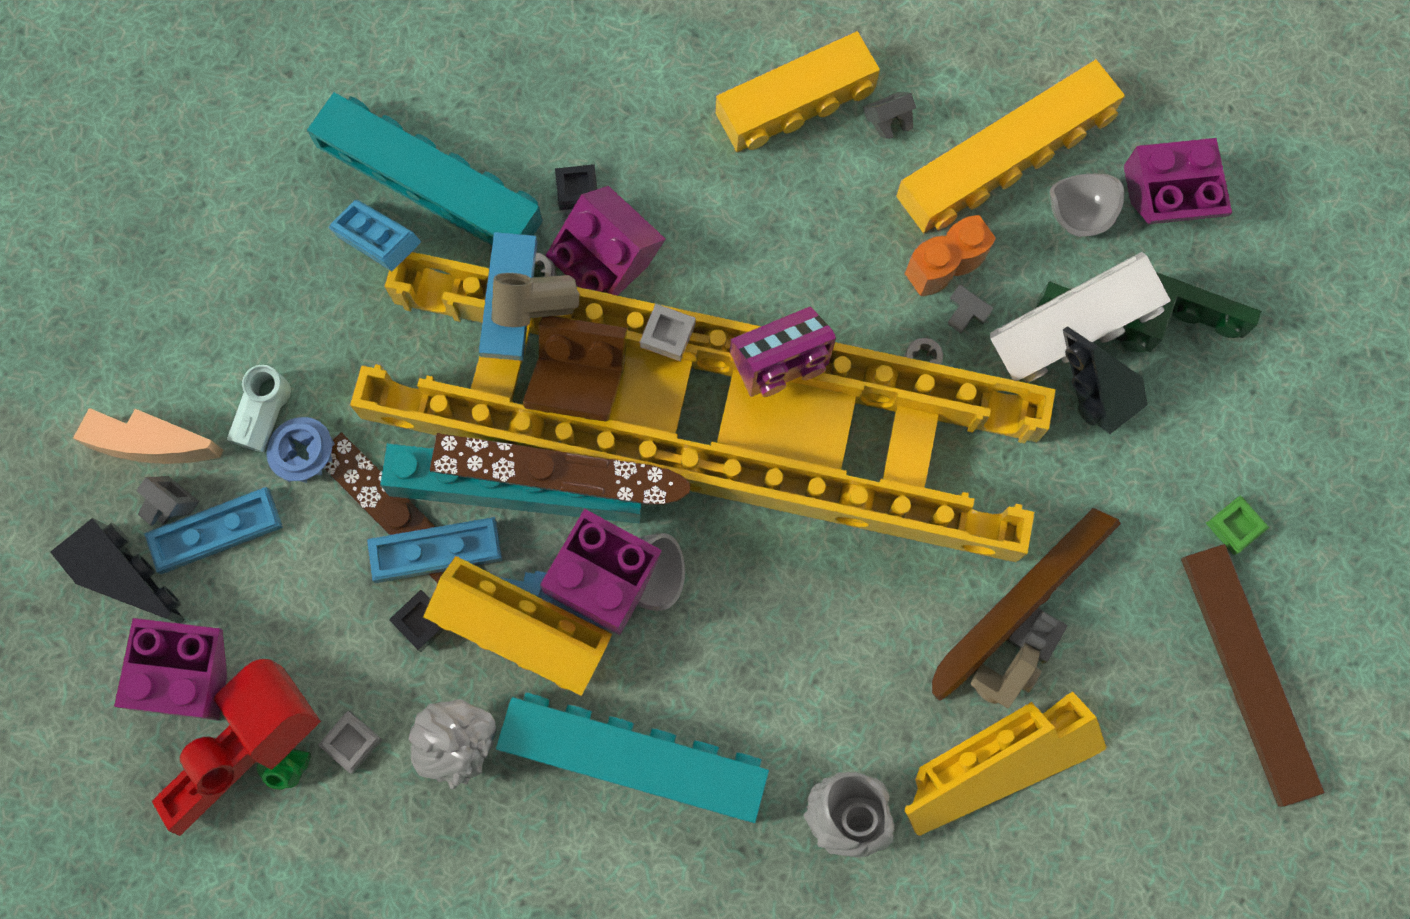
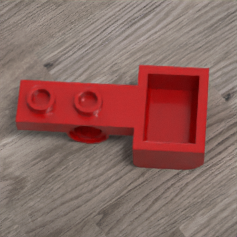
(266, 724)

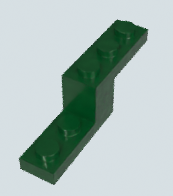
(1190, 305)

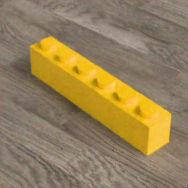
(1010, 146)

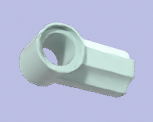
(258, 413)

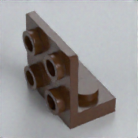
(577, 368)

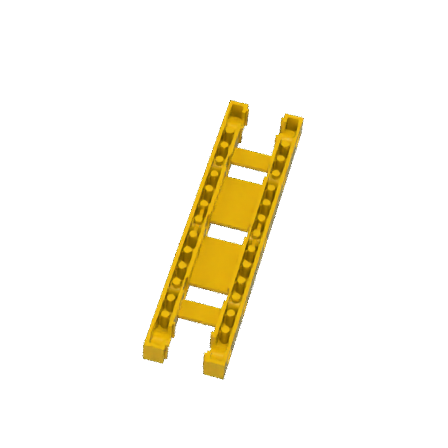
(769, 449)

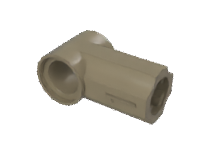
(521, 298)

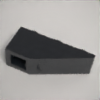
(1104, 386)
(101, 562)

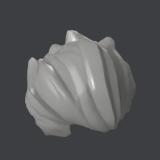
(451, 741)
(850, 815)

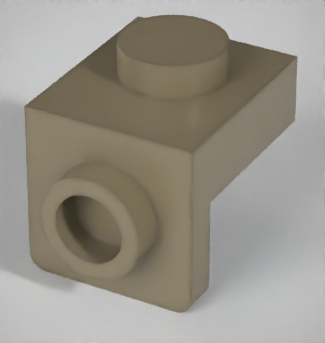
(1019, 676)

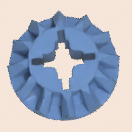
(282, 449)

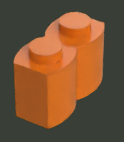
(950, 255)

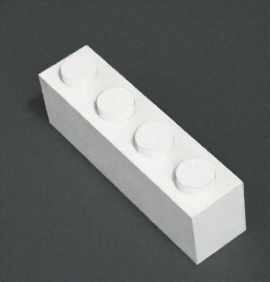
(1092, 309)

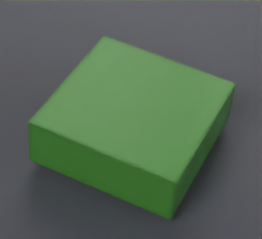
(1237, 525)

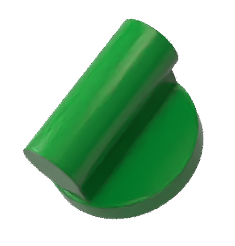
(287, 772)

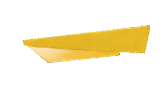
(1003, 761)

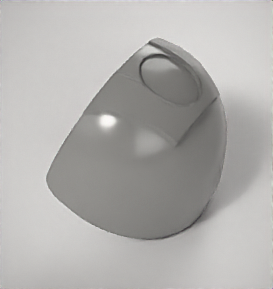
(1087, 203)
(668, 575)

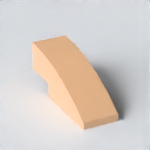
(144, 439)

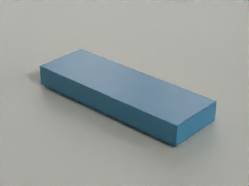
(374, 234)
(509, 255)
(213, 530)
(433, 549)

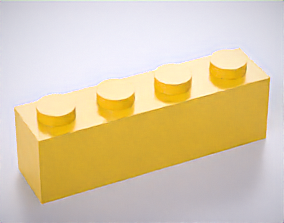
(797, 92)
(517, 625)

